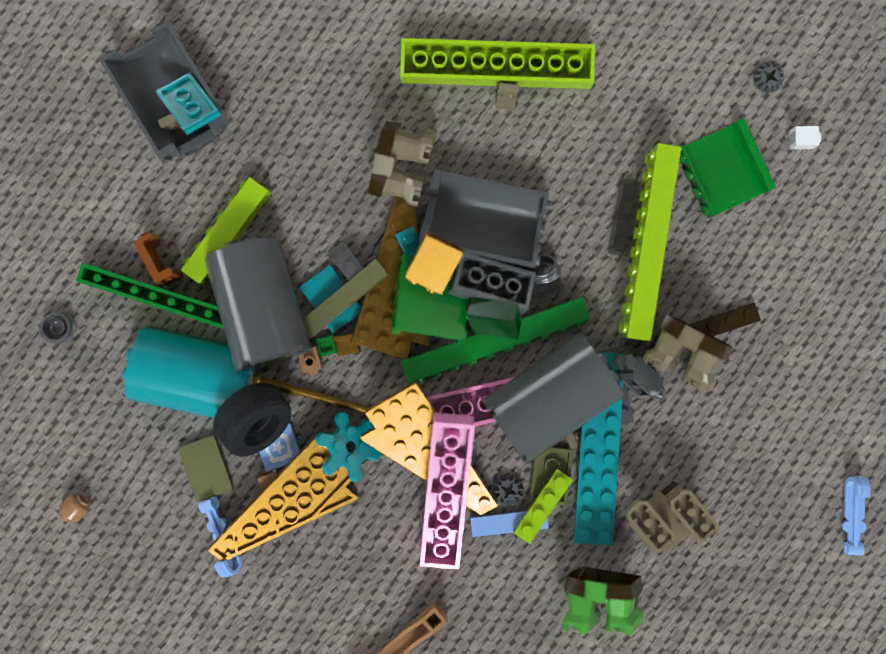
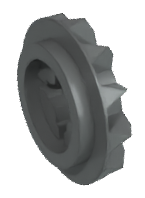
(759, 77)
(505, 481)

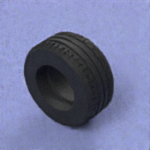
(251, 419)

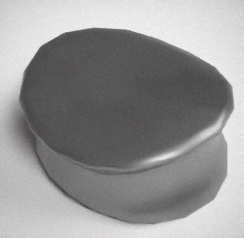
(546, 271)
(57, 327)

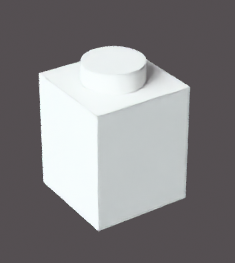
(804, 137)

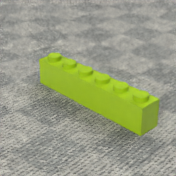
(228, 227)

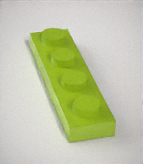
(542, 506)

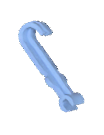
(855, 492)
(218, 525)

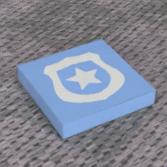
(281, 451)

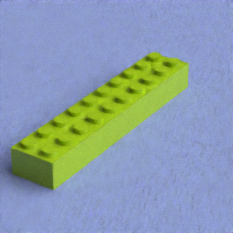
(497, 62)
(650, 242)

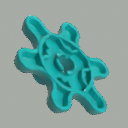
(337, 449)

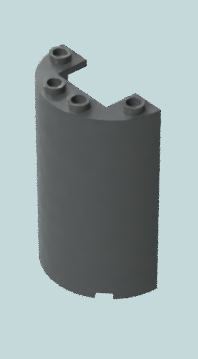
(148, 69)
(487, 217)
(256, 302)
(554, 397)

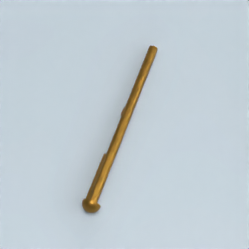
(297, 391)

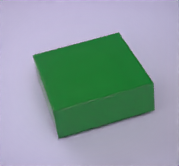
(326, 345)

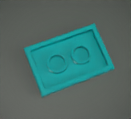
(188, 103)
(321, 288)

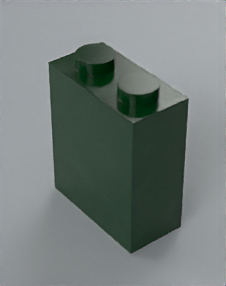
(494, 317)

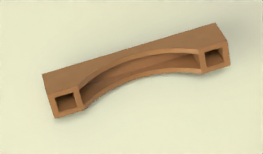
(416, 631)

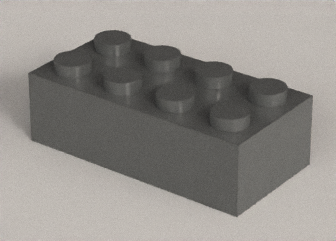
(491, 280)

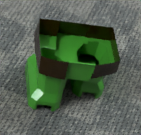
(609, 587)

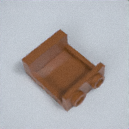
(154, 264)

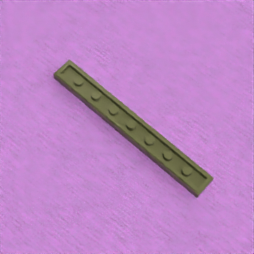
(339, 302)

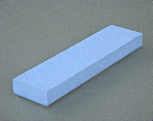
(498, 523)

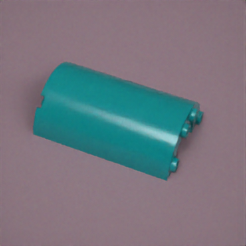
(181, 372)

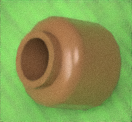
(74, 508)

